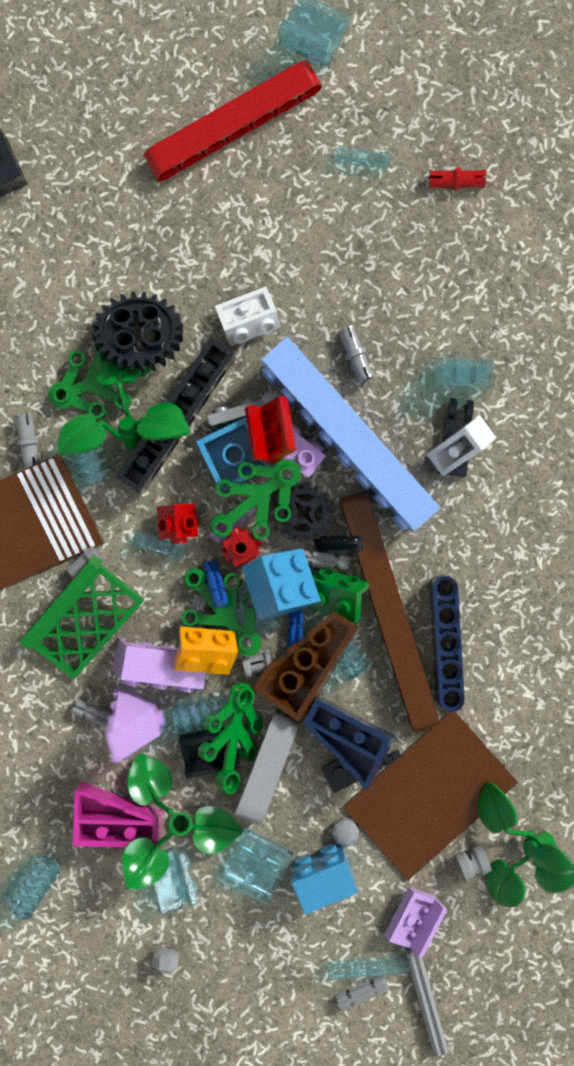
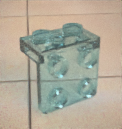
(314, 31)

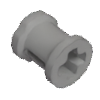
(251, 669)

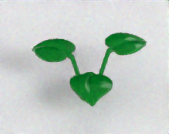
(85, 434)
(141, 859)
(553, 868)

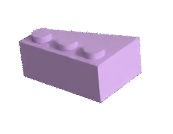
(153, 665)

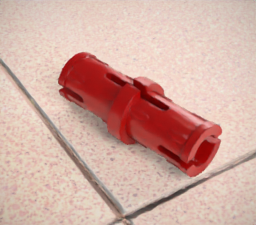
(457, 178)

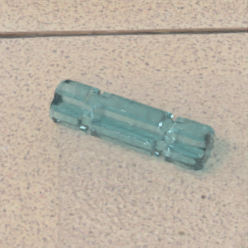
(363, 157)
(157, 546)

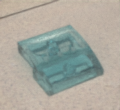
(256, 866)

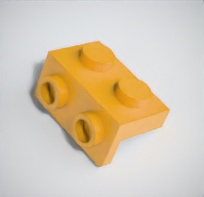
(205, 651)

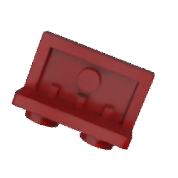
(270, 430)

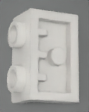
(248, 316)

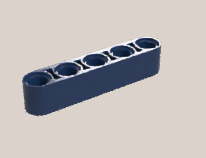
(454, 653)

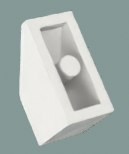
(461, 446)

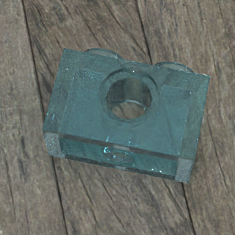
(462, 374)

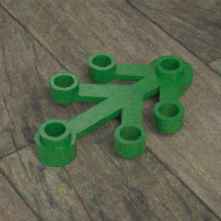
(88, 385)
(259, 495)
(225, 615)
(239, 704)

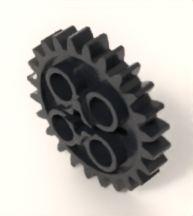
(163, 329)

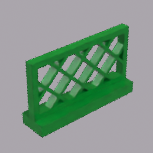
(68, 598)

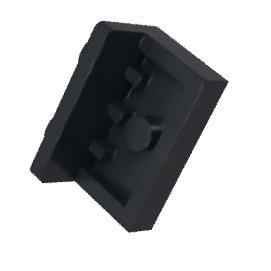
(196, 766)

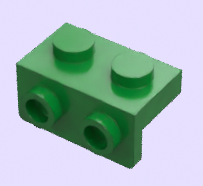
(339, 594)

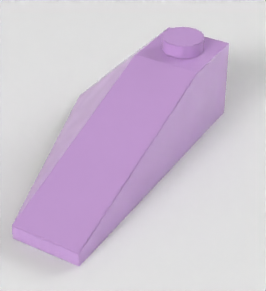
(133, 722)

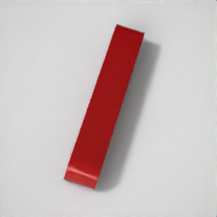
(232, 120)

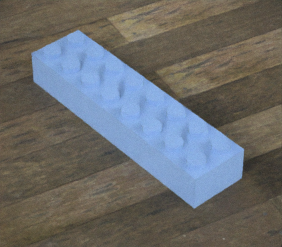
(348, 435)

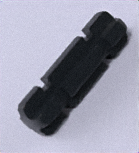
(339, 544)

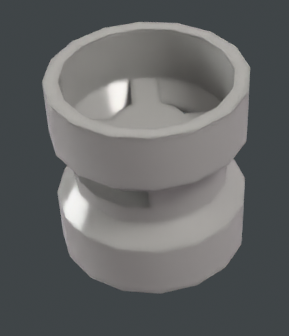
(473, 863)

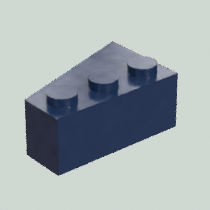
(351, 739)

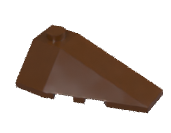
(305, 668)

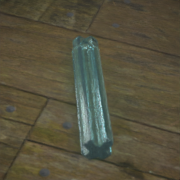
(368, 967)

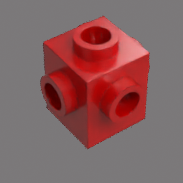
(177, 522)
(236, 536)

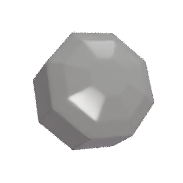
(345, 831)
(165, 959)

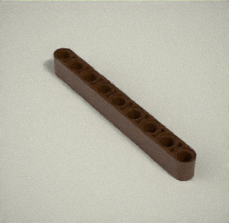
(390, 612)

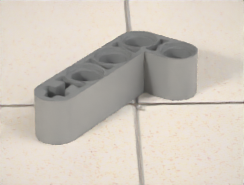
(266, 769)

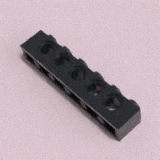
(190, 397)

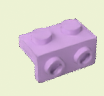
(308, 454)
(416, 921)

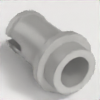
(75, 567)

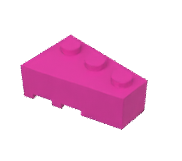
(111, 819)

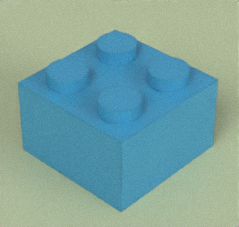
(225, 452)
(280, 583)
(323, 878)

